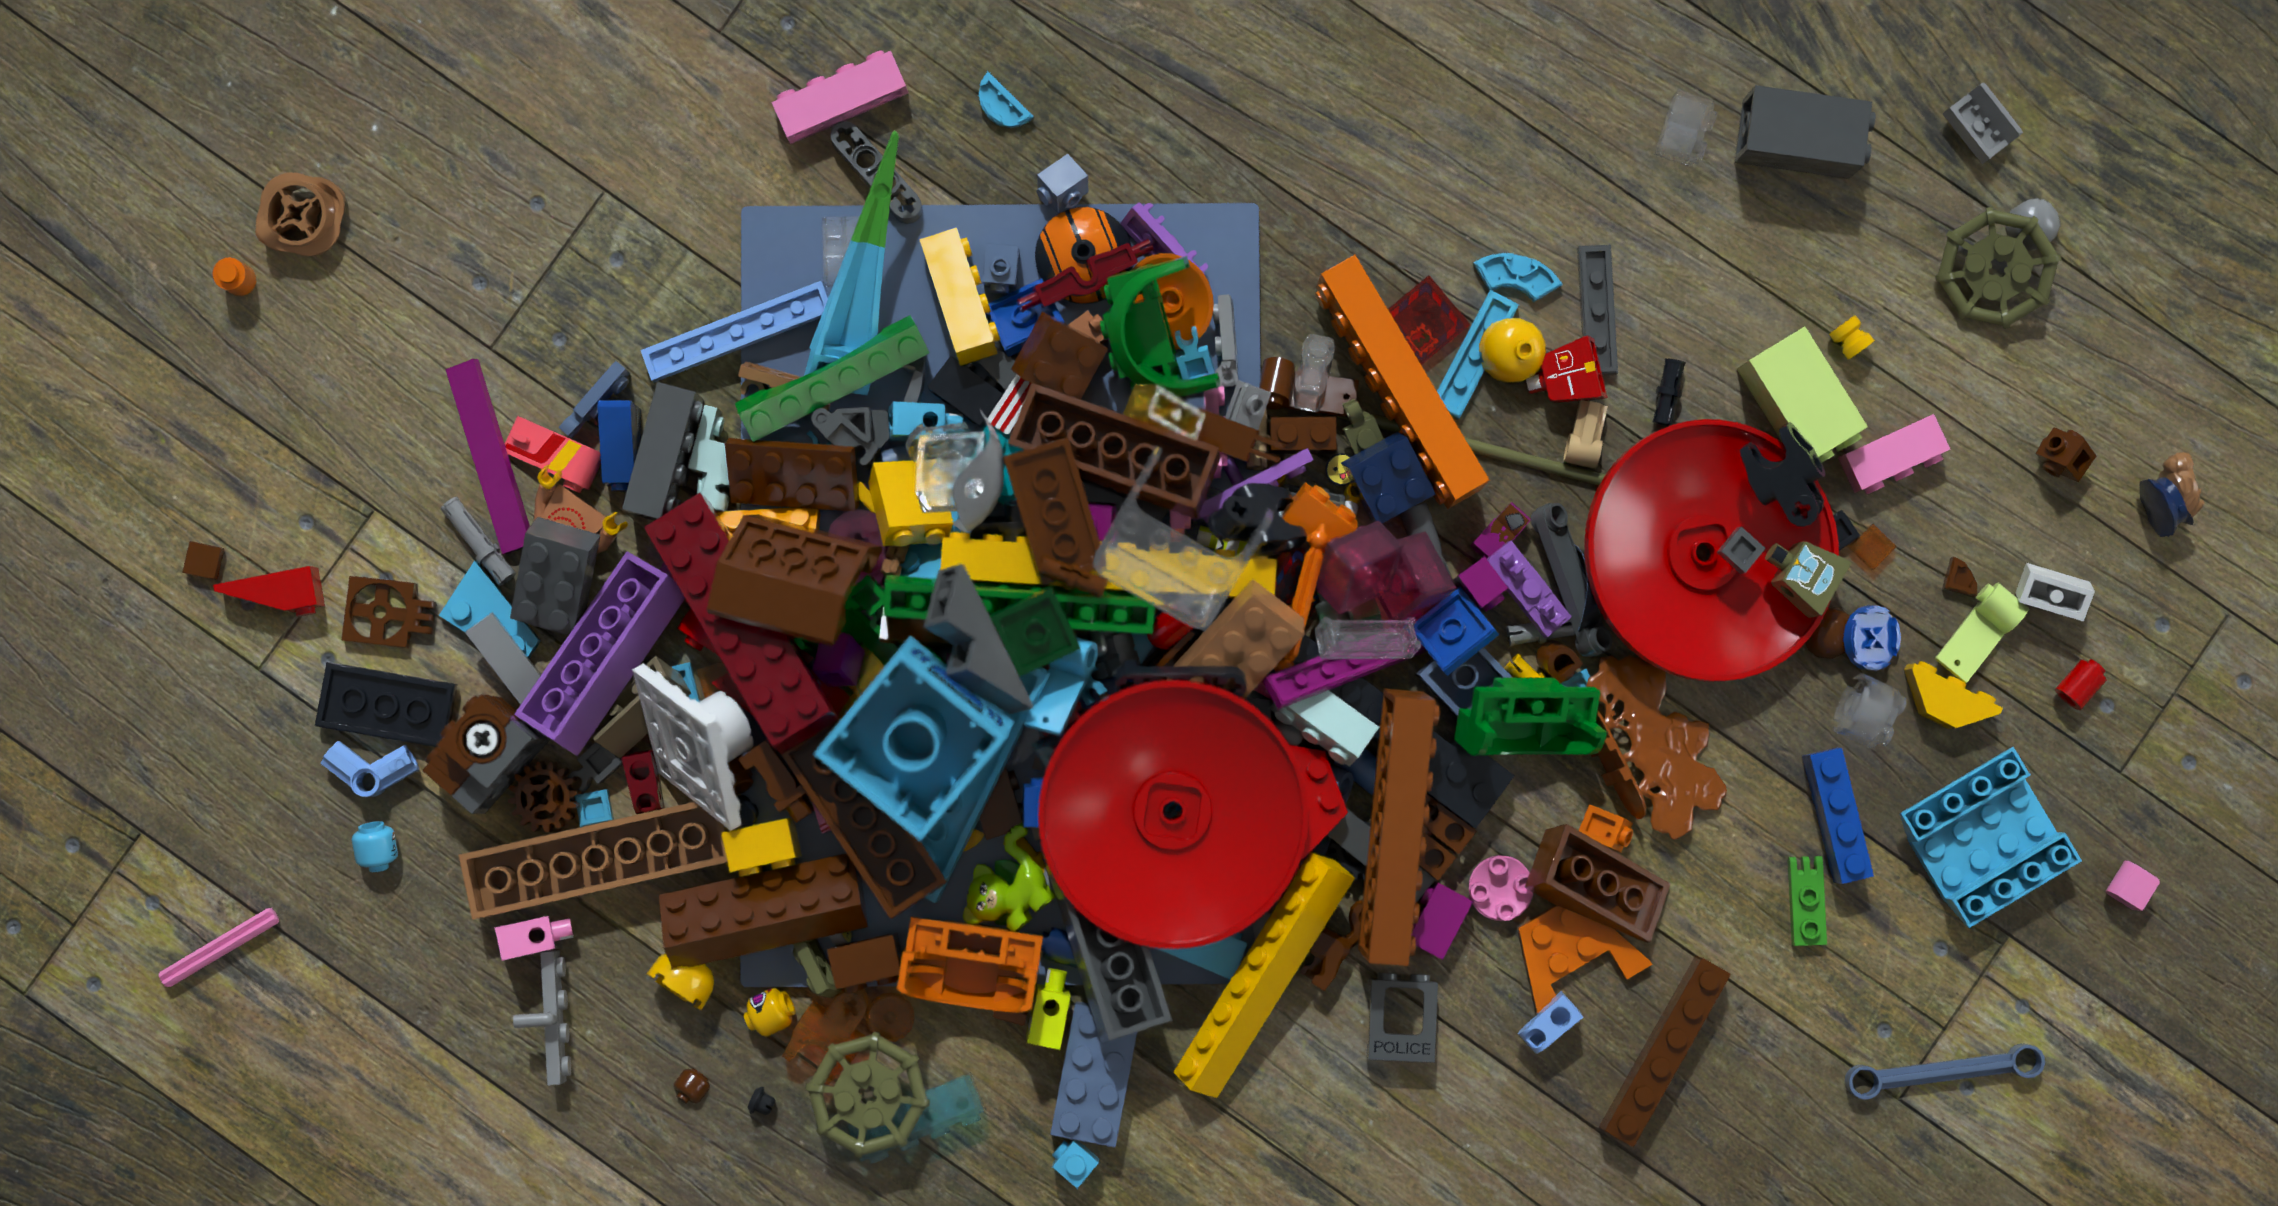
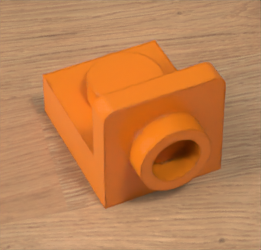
(1607, 828)

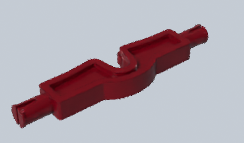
(1070, 283)

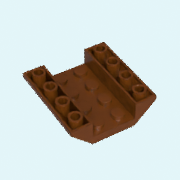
(789, 577)

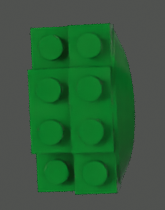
(1531, 719)

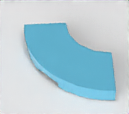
(1518, 273)

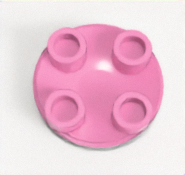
(1499, 888)

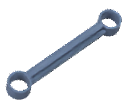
(1945, 1071)

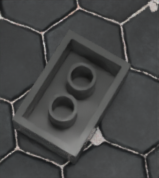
(554, 575)

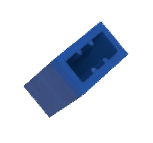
(619, 441)

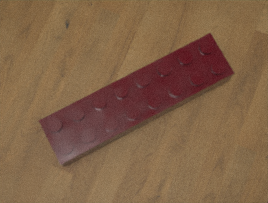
(759, 660)

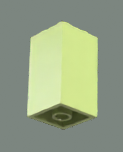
(1800, 387)

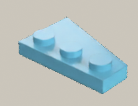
(479, 597)

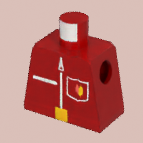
(1570, 373)

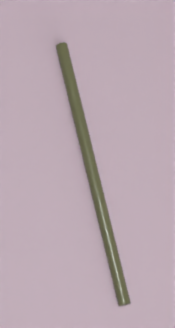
(1510, 455)

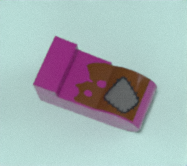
(1500, 530)

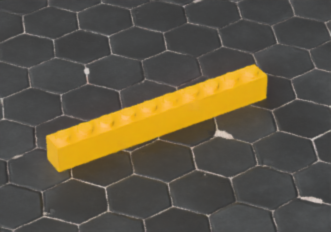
(1014, 563)

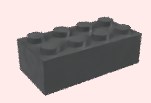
(664, 452)

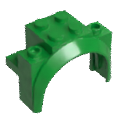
(1142, 332)

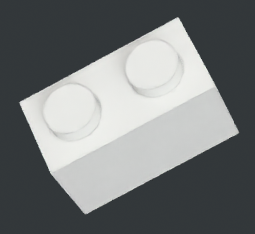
(2055, 592)

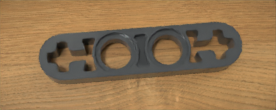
(868, 174)

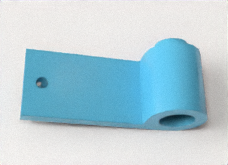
(1062, 689)

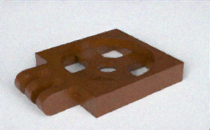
(410, 615)

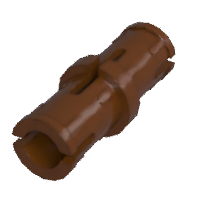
(1072, 576)

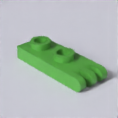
(1807, 902)

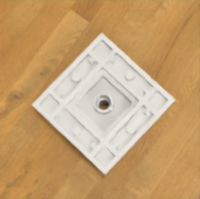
(695, 742)

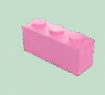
(1895, 455)

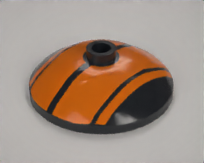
(1068, 232)

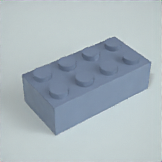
(1092, 1082)

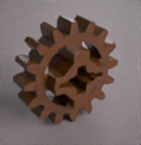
(535, 807)

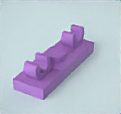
(1142, 225)
(1529, 589)

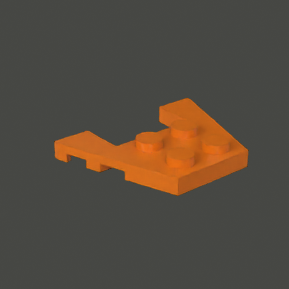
(1563, 942)

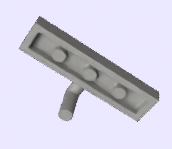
(556, 1031)

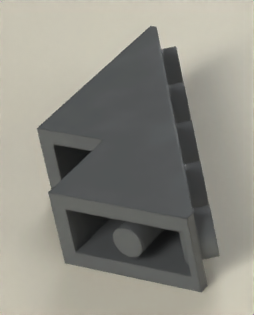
(977, 651)

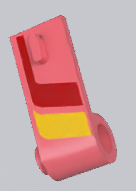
(545, 447)

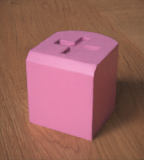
(2133, 886)

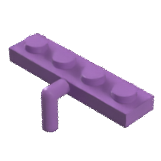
(1291, 466)

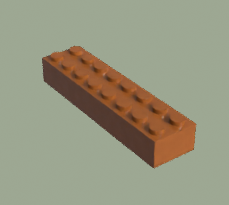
(1397, 827)

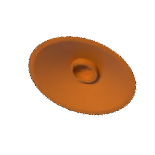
(1184, 296)

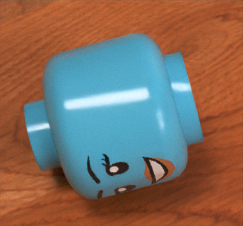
(374, 846)

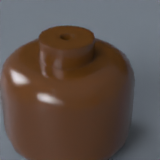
(691, 1086)

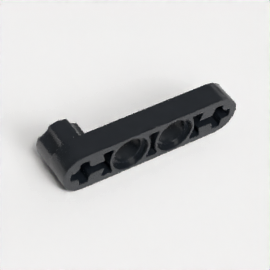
(1132, 670)

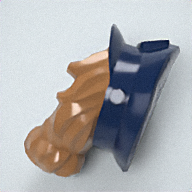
(2172, 496)

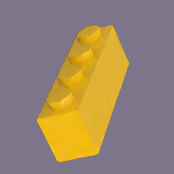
(958, 296)

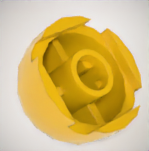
(1512, 350)
(684, 981)

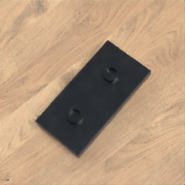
(385, 704)

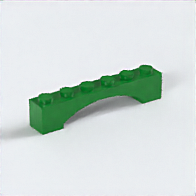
(788, 402)

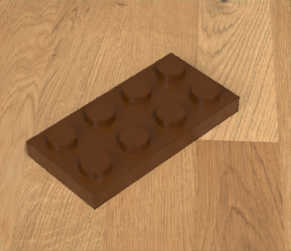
(792, 474)
(1053, 505)

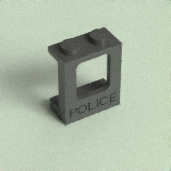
(1402, 1046)

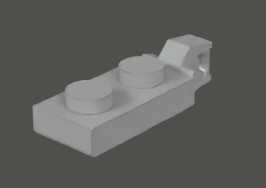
(1226, 343)

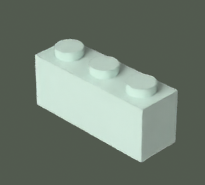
(1331, 724)

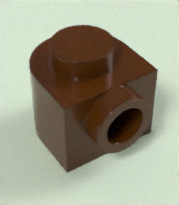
(1557, 660)

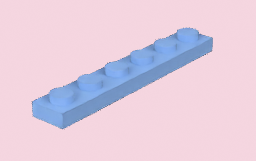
(735, 331)

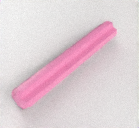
(218, 947)

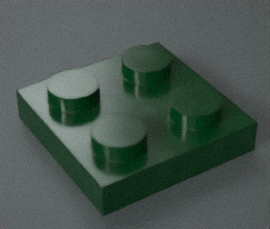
(1035, 631)

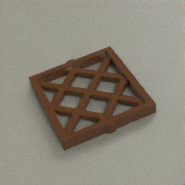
(1160, 656)

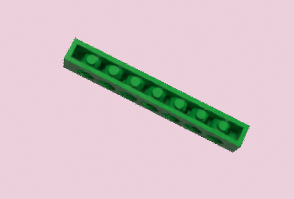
(1112, 612)

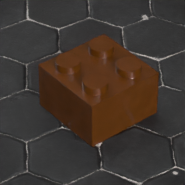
(1059, 357)
(865, 962)

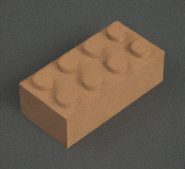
(1249, 635)

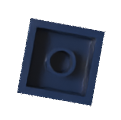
(1388, 478)

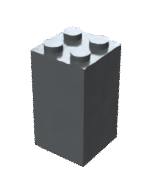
(1804, 132)

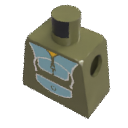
(1807, 575)

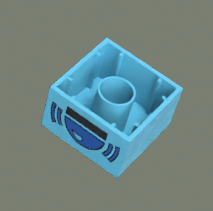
(914, 739)

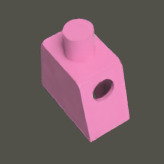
(515, 938)

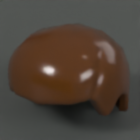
(1828, 637)

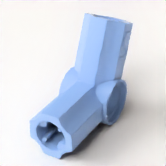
(353, 768)

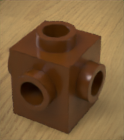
(2065, 454)

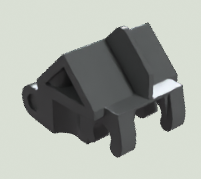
(856, 428)

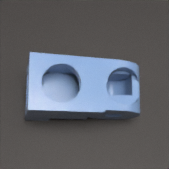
(1550, 1023)

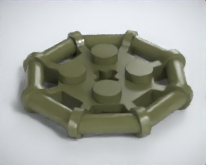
(2016, 272)
(848, 1099)

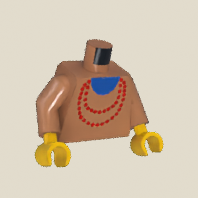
(567, 508)

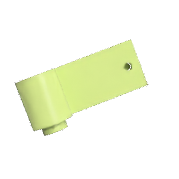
(1981, 631)

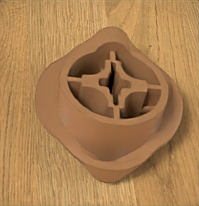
(271, 227)

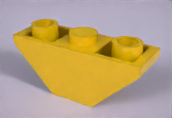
(1947, 699)

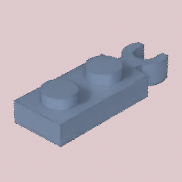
(611, 382)

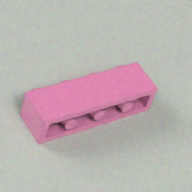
(839, 96)

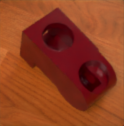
(643, 781)

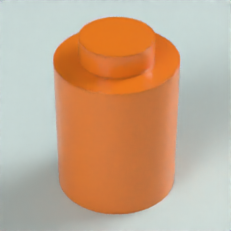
(234, 276)

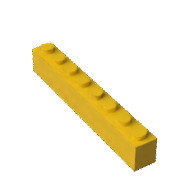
(1263, 975)

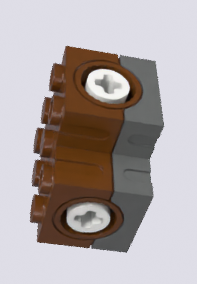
(483, 752)

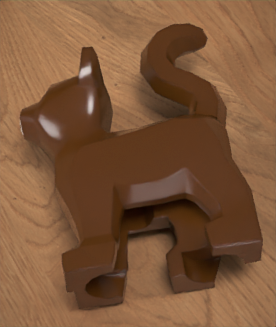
(1332, 949)

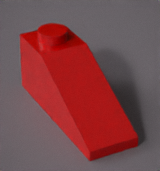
(288, 590)

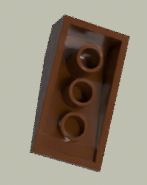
(1597, 882)

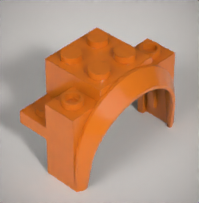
(970, 965)

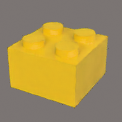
(760, 845)

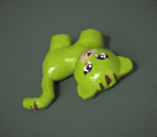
(992, 897)

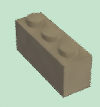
(625, 721)

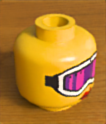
(769, 1012)

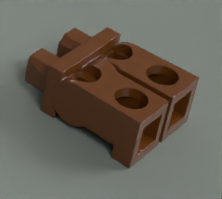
(780, 780)
(1450, 831)

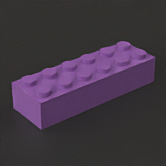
(601, 653)

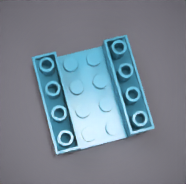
(1987, 839)

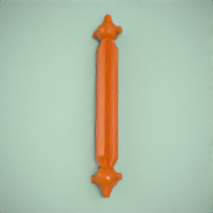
(1306, 587)

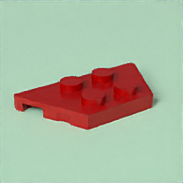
(1324, 798)

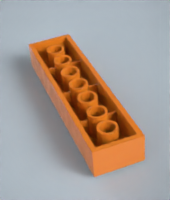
(1400, 381)

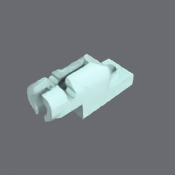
(710, 459)

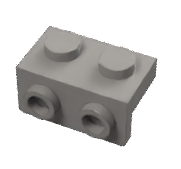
(1982, 123)
(1248, 404)

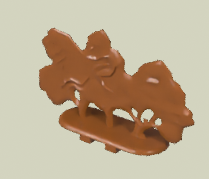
(1660, 748)

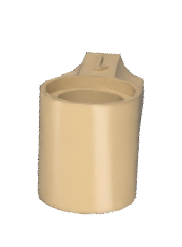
(1584, 443)

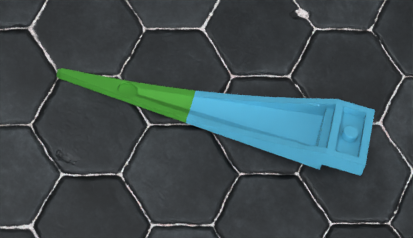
(854, 301)

